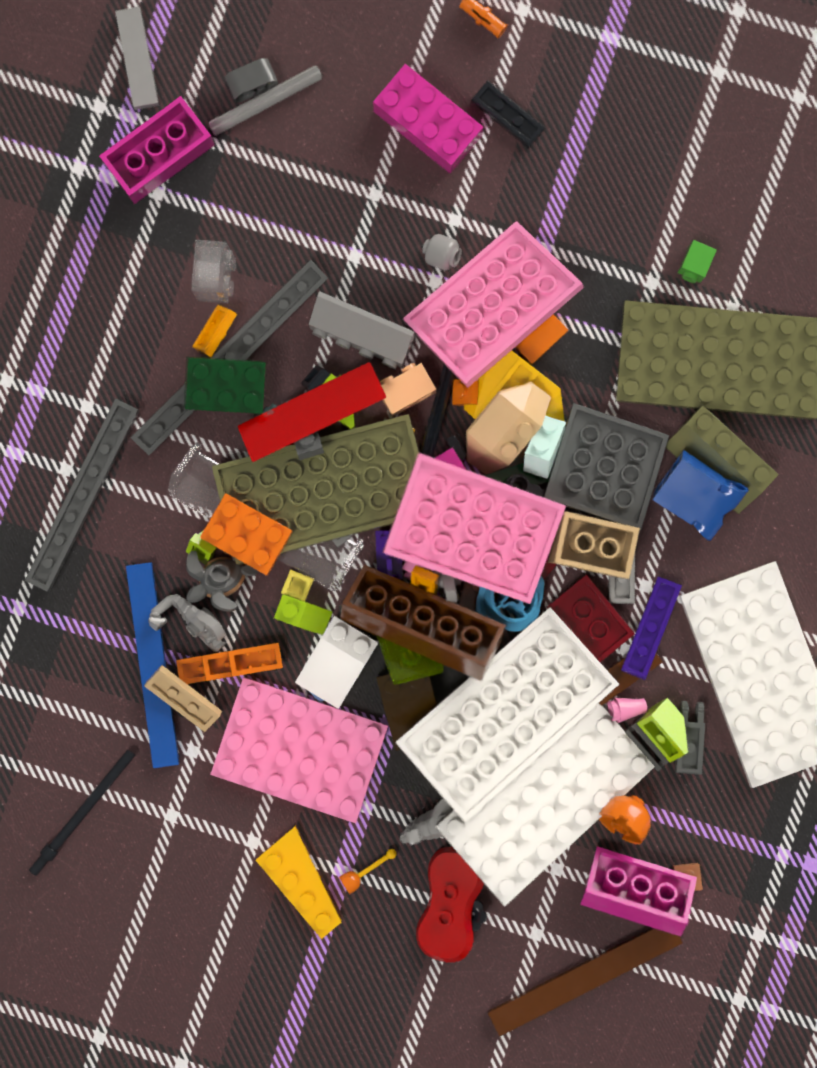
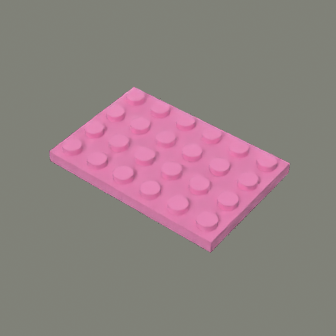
(492, 303)
(474, 528)
(299, 750)

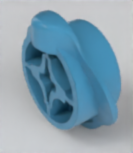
(523, 614)

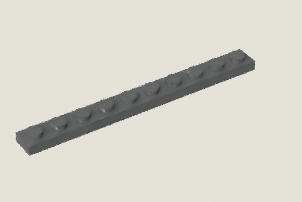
(238, 347)

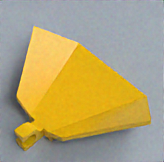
(513, 372)

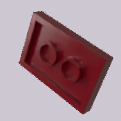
(591, 618)

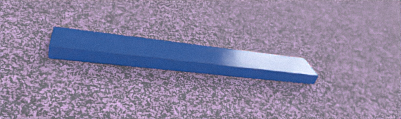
(150, 658)

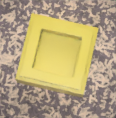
(297, 585)

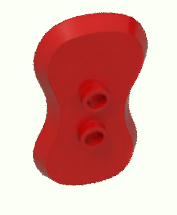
(446, 924)

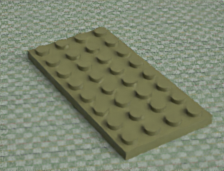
(718, 360)
(331, 494)

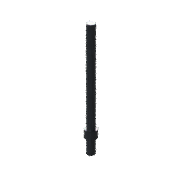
(50, 850)

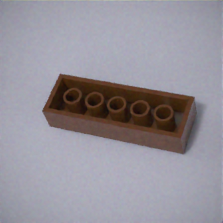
(422, 622)

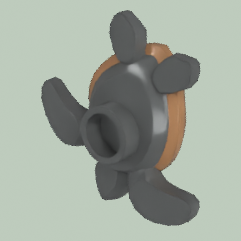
(216, 580)

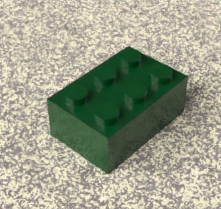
(224, 385)

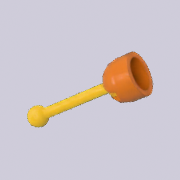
(352, 880)

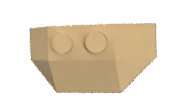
(505, 427)

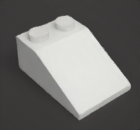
(336, 662)

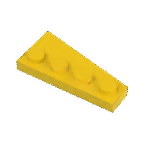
(295, 875)

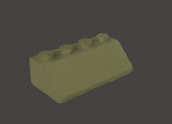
(724, 452)

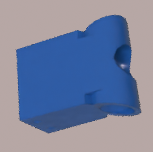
(698, 494)

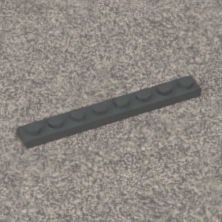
(82, 495)

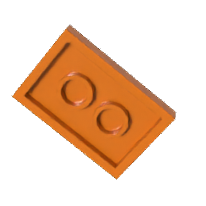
(246, 534)

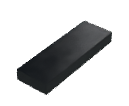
(508, 114)

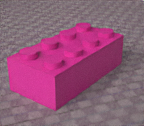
(427, 118)
(157, 149)

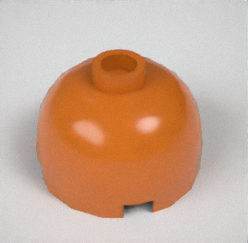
(627, 817)

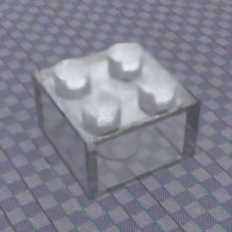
(212, 271)

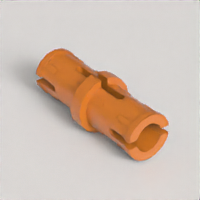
(484, 17)

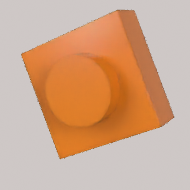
(464, 396)

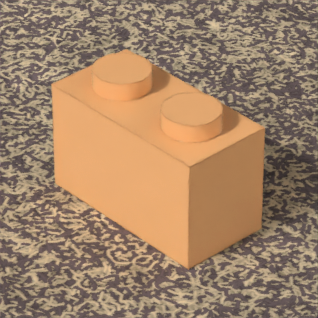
(407, 389)

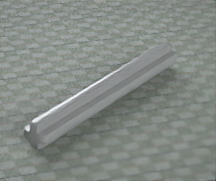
(265, 100)

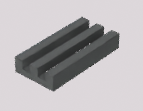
(663, 761)

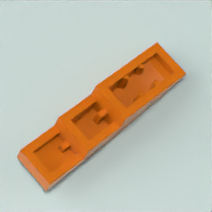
(229, 663)

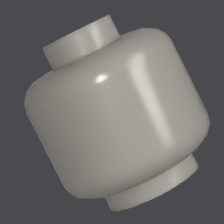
(442, 252)

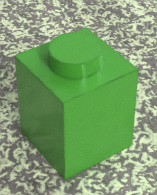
(696, 262)

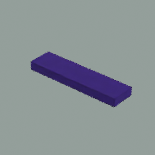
(651, 628)

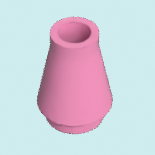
(626, 708)

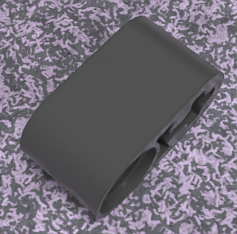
(251, 80)

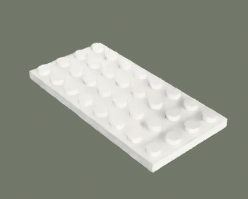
(758, 670)
(508, 719)
(547, 804)

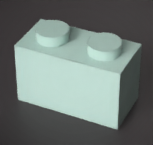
(544, 447)

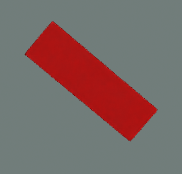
(311, 411)

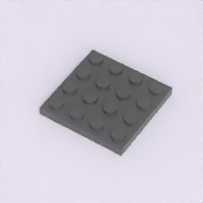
(606, 466)

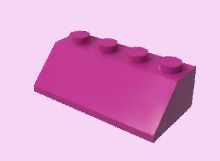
(639, 891)

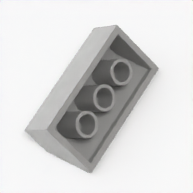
(361, 330)

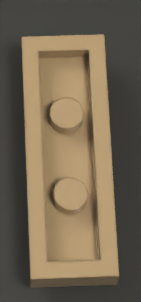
(183, 698)

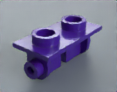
(387, 563)

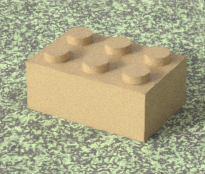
(594, 545)

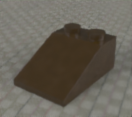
(405, 703)

